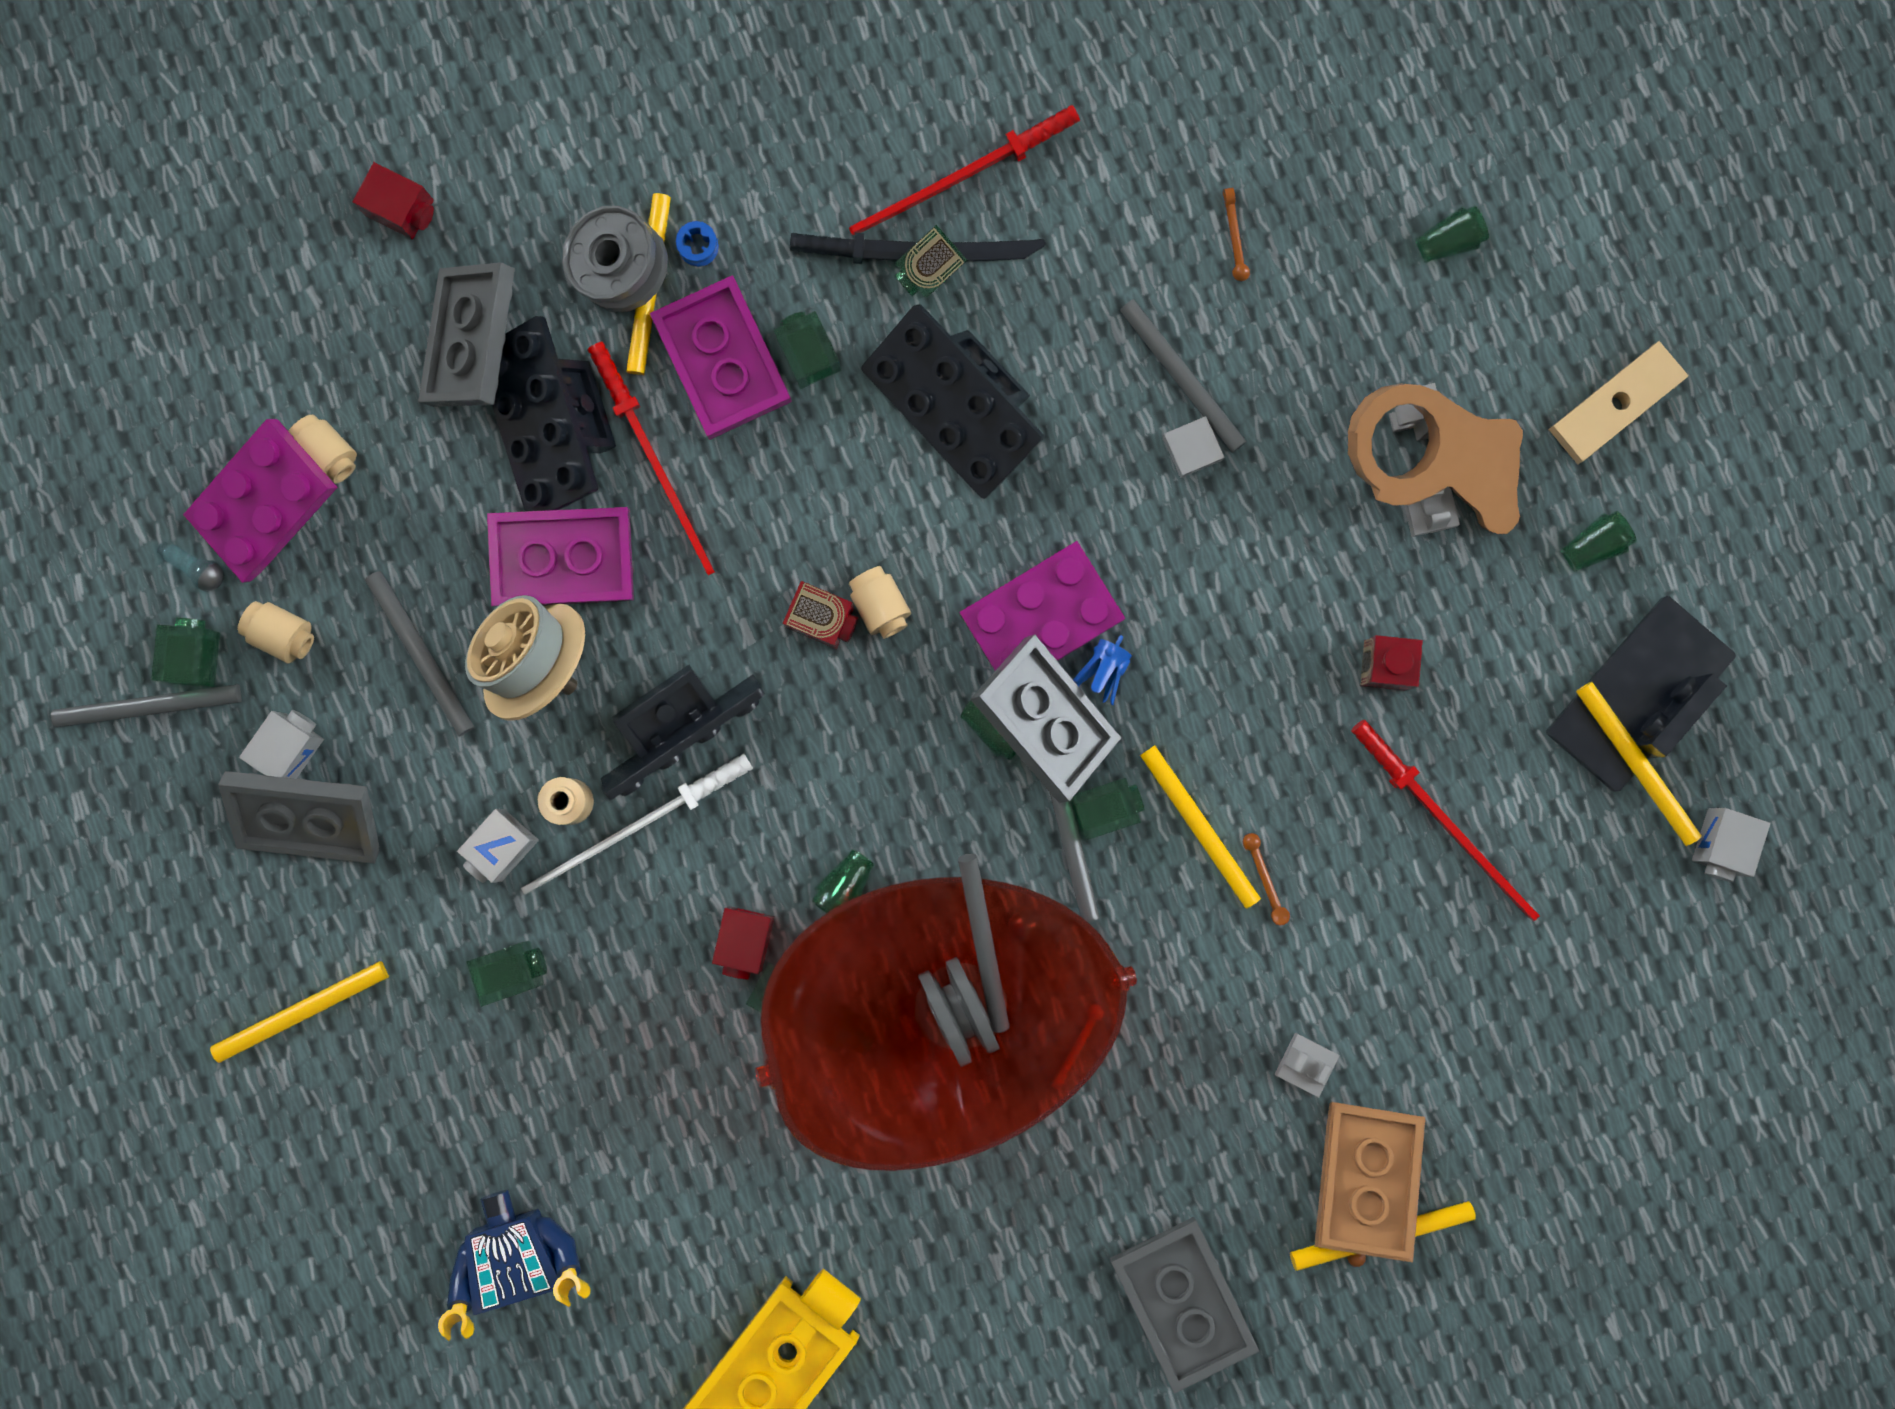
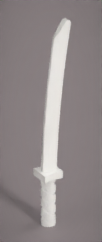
(689, 794)

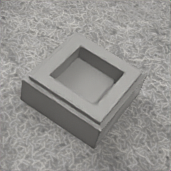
(1193, 447)

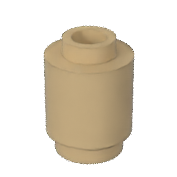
(325, 447)
(879, 602)
(276, 631)
(579, 803)

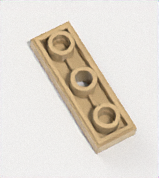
(1635, 386)

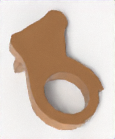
(1463, 452)

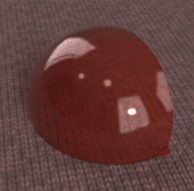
(862, 1054)

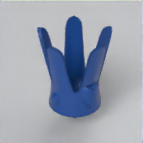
(1108, 664)

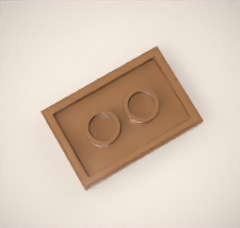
(1370, 1182)

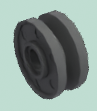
(594, 244)
(958, 1011)

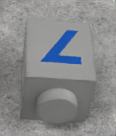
(282, 745)
(1730, 844)
(496, 847)

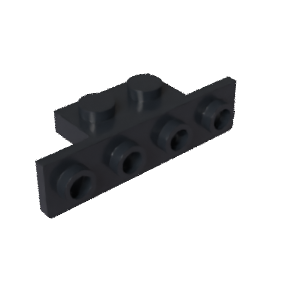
(671, 721)

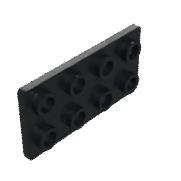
(955, 398)
(548, 419)
(1655, 686)

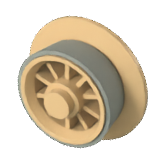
(525, 655)

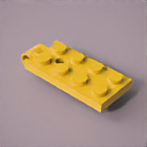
(755, 1373)

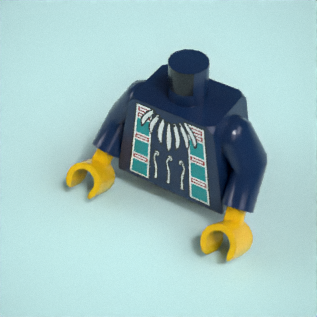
(510, 1263)

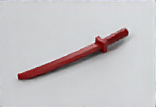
(1016, 145)
(626, 405)
(1404, 776)

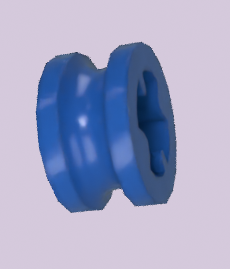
(686, 232)

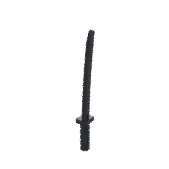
(891, 250)

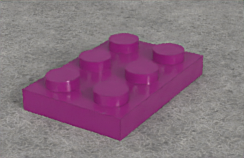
(720, 357)
(260, 500)
(561, 555)
(1055, 600)

